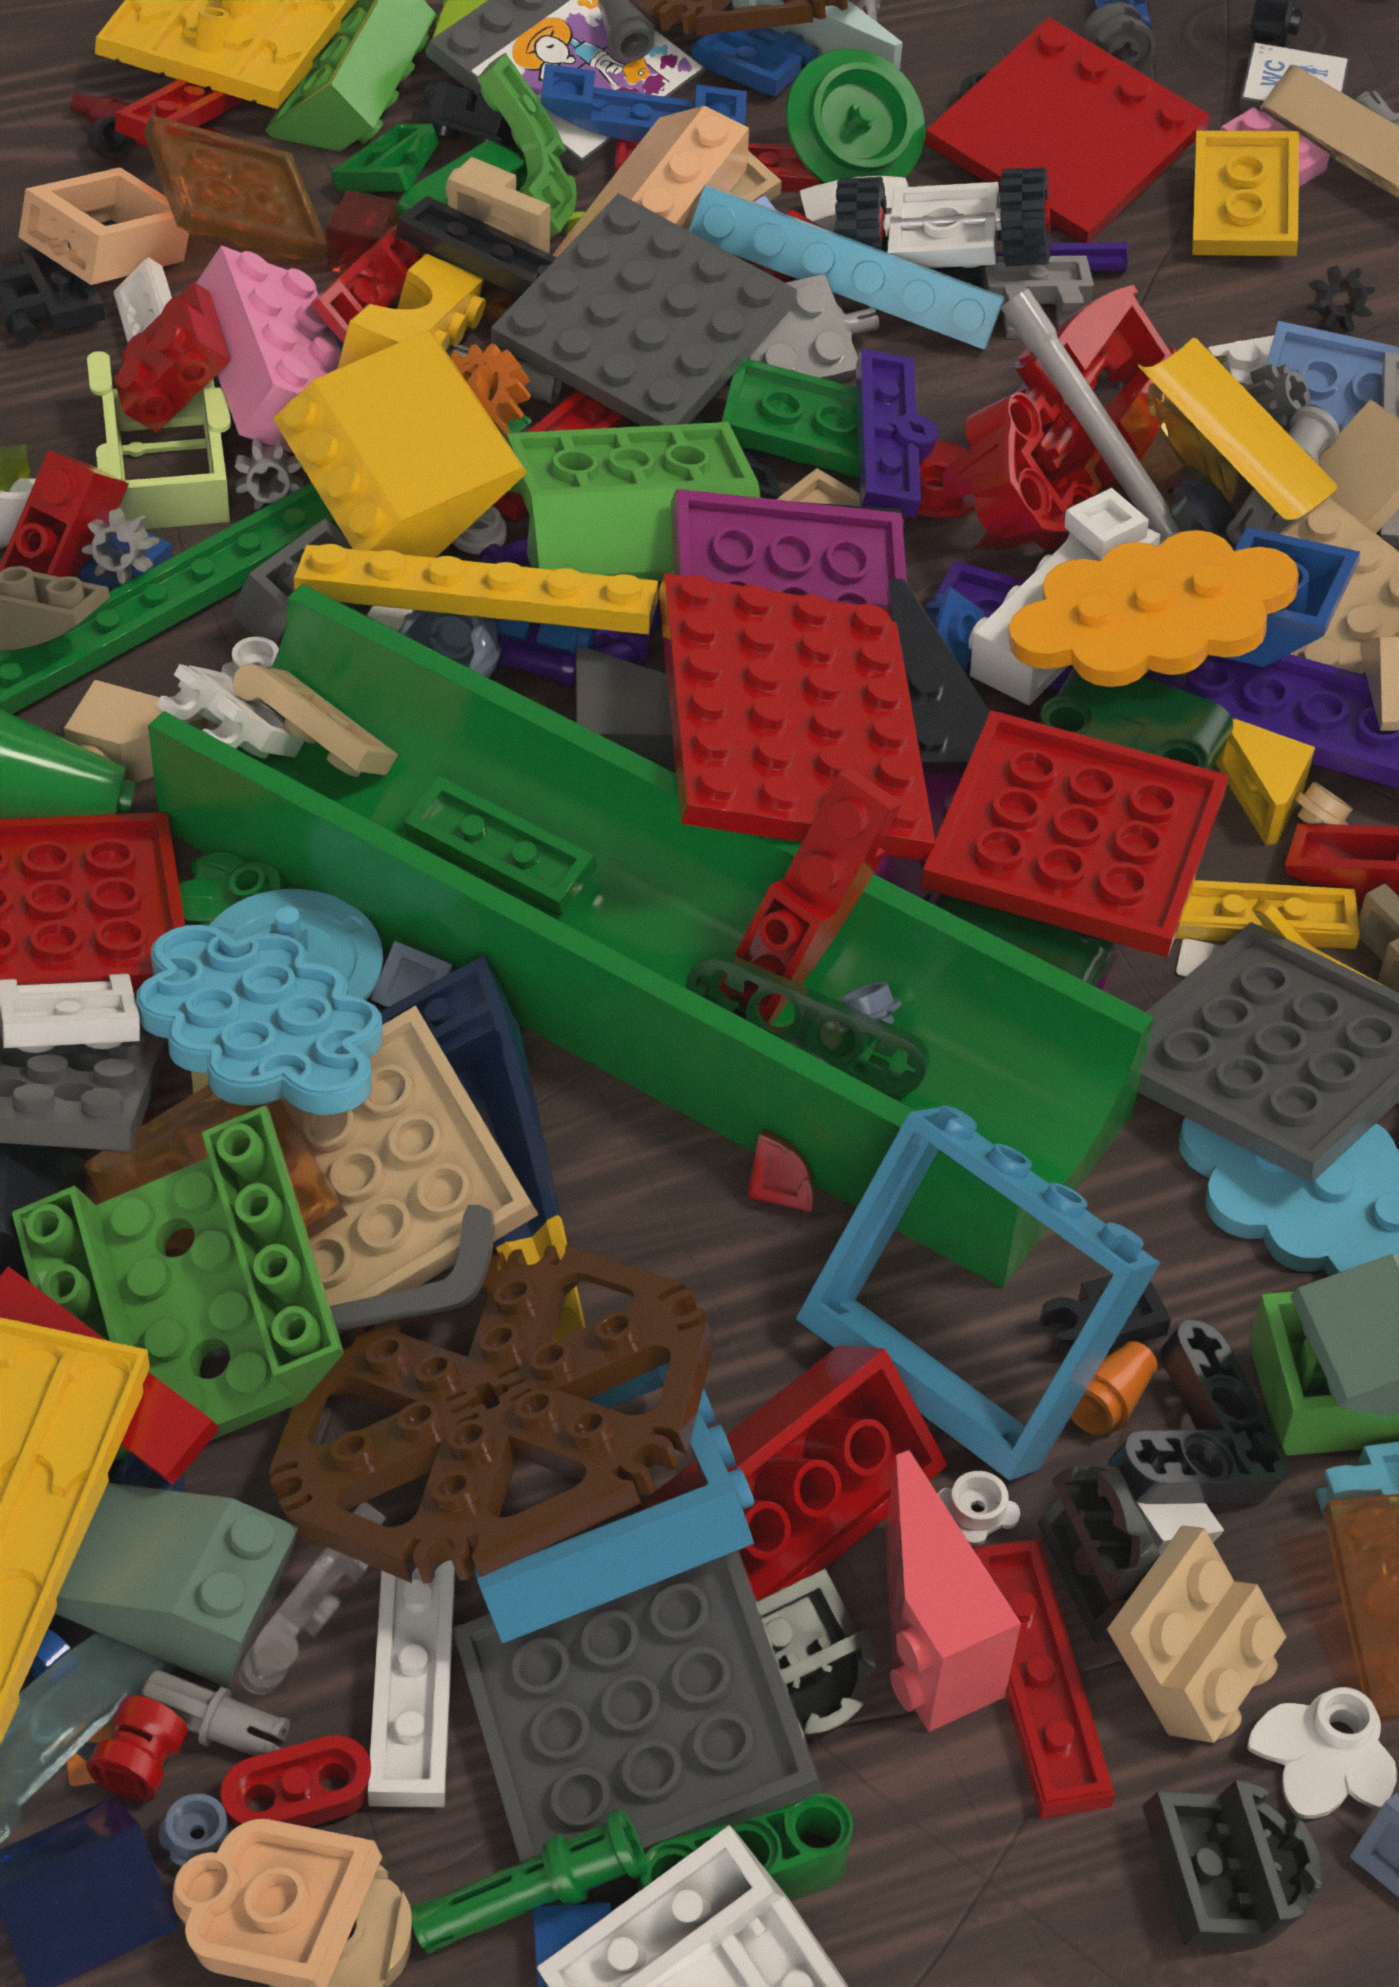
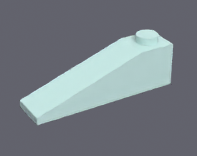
(841, 31)

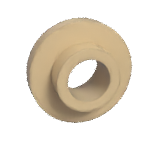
(1322, 806)

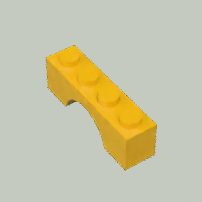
(433, 299)

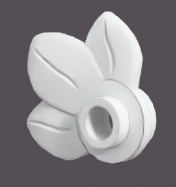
(1321, 1761)

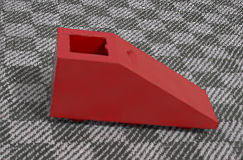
(57, 516)

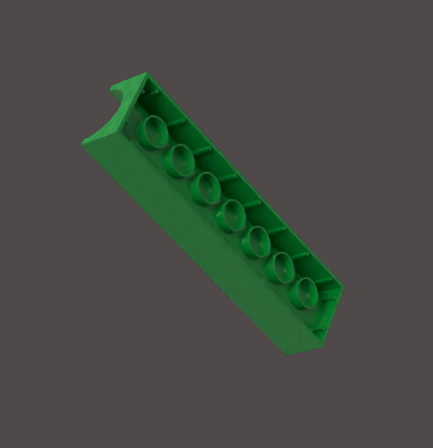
(1005, 1033)

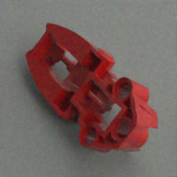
(1029, 448)

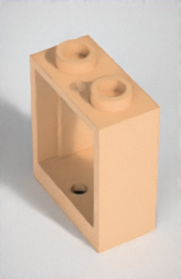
(99, 253)

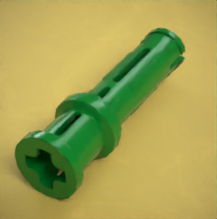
(560, 1872)

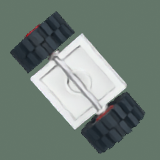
(951, 222)

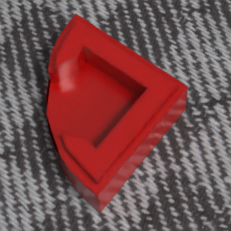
(781, 1174)

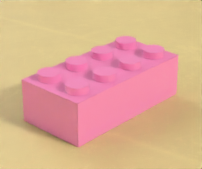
(270, 335)

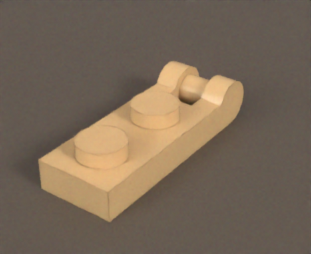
(314, 720)

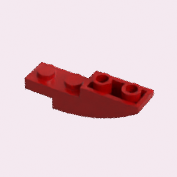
(819, 887)

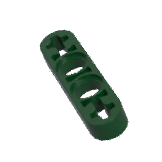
(811, 1012)

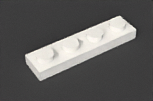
(412, 1690)

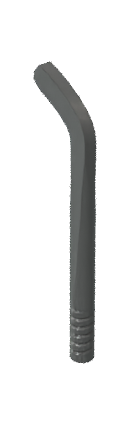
(427, 1299)

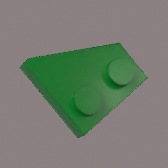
(389, 161)

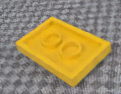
(1246, 193)

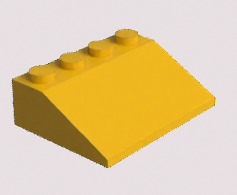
(400, 448)

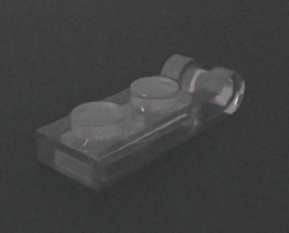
(305, 1608)

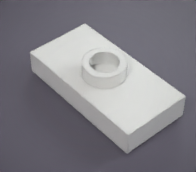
(142, 297)

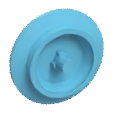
(325, 925)

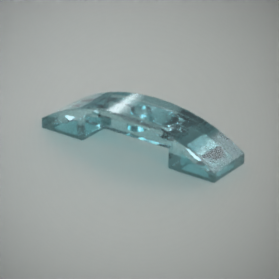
(64, 1712)

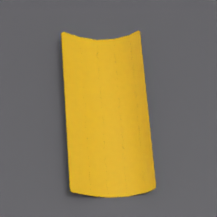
(1242, 430)

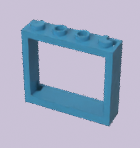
(936, 1391)
(634, 1548)

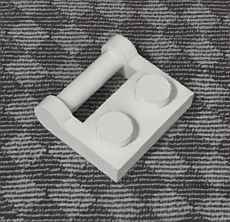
(68, 1014)

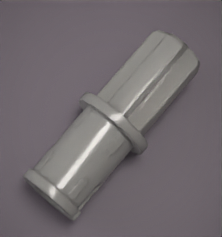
(216, 1714)

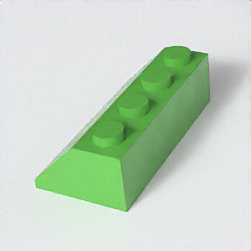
(355, 75)

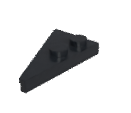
(942, 698)

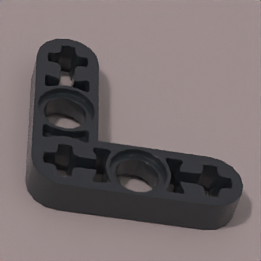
(1237, 1452)

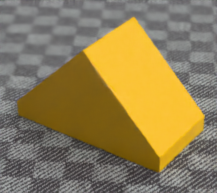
(1265, 775)

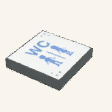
(1270, 62)

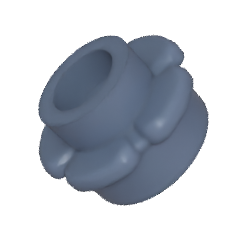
(873, 1000)
(186, 1815)

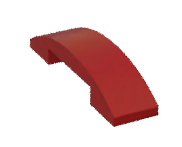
(371, 279)

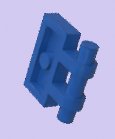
(755, 57)

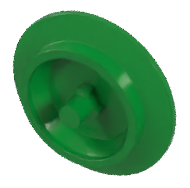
(854, 117)

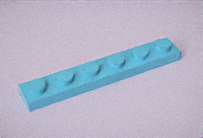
(849, 266)

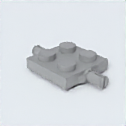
(816, 334)

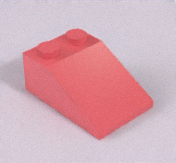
(946, 1614)

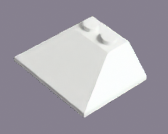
(699, 1925)

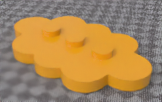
(1153, 608)

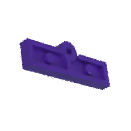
(890, 432)

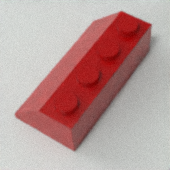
(820, 1464)

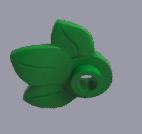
(221, 882)

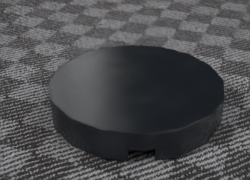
(1199, 503)

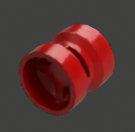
(135, 1753)

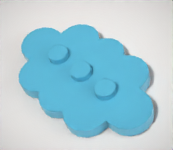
(260, 1019)
(1306, 1226)

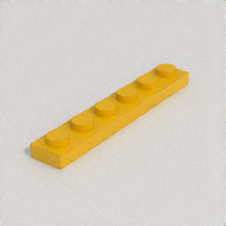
(479, 588)

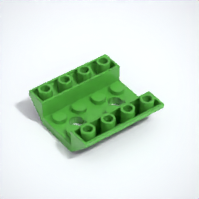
(607, 492)
(237, 1288)

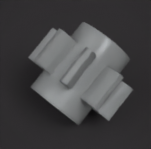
(257, 464)
(115, 559)

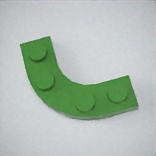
(535, 136)

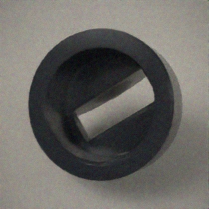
(106, 126)

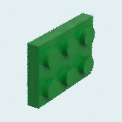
(794, 416)

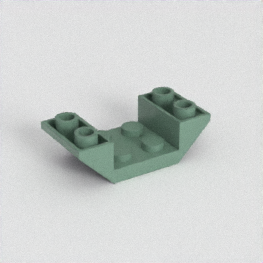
(1356, 1333)

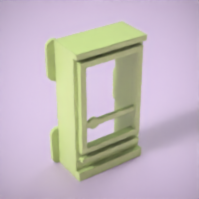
(174, 499)

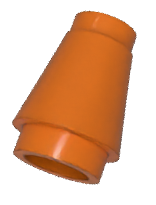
(1115, 1389)

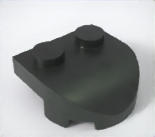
(1098, 1542)
(819, 1652)
(1232, 1865)

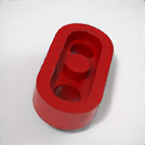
(294, 1783)

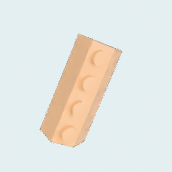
(674, 166)

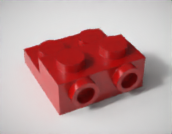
(172, 359)

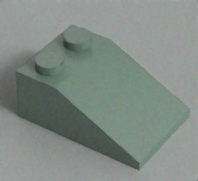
(178, 1575)

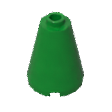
(55, 776)

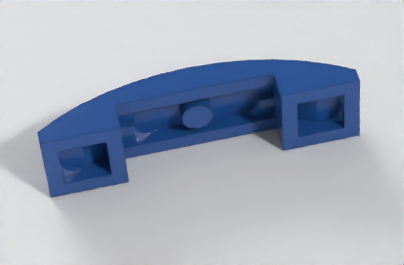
(625, 114)

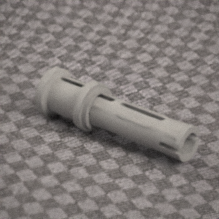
(1313, 432)

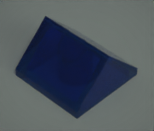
(80, 1895)

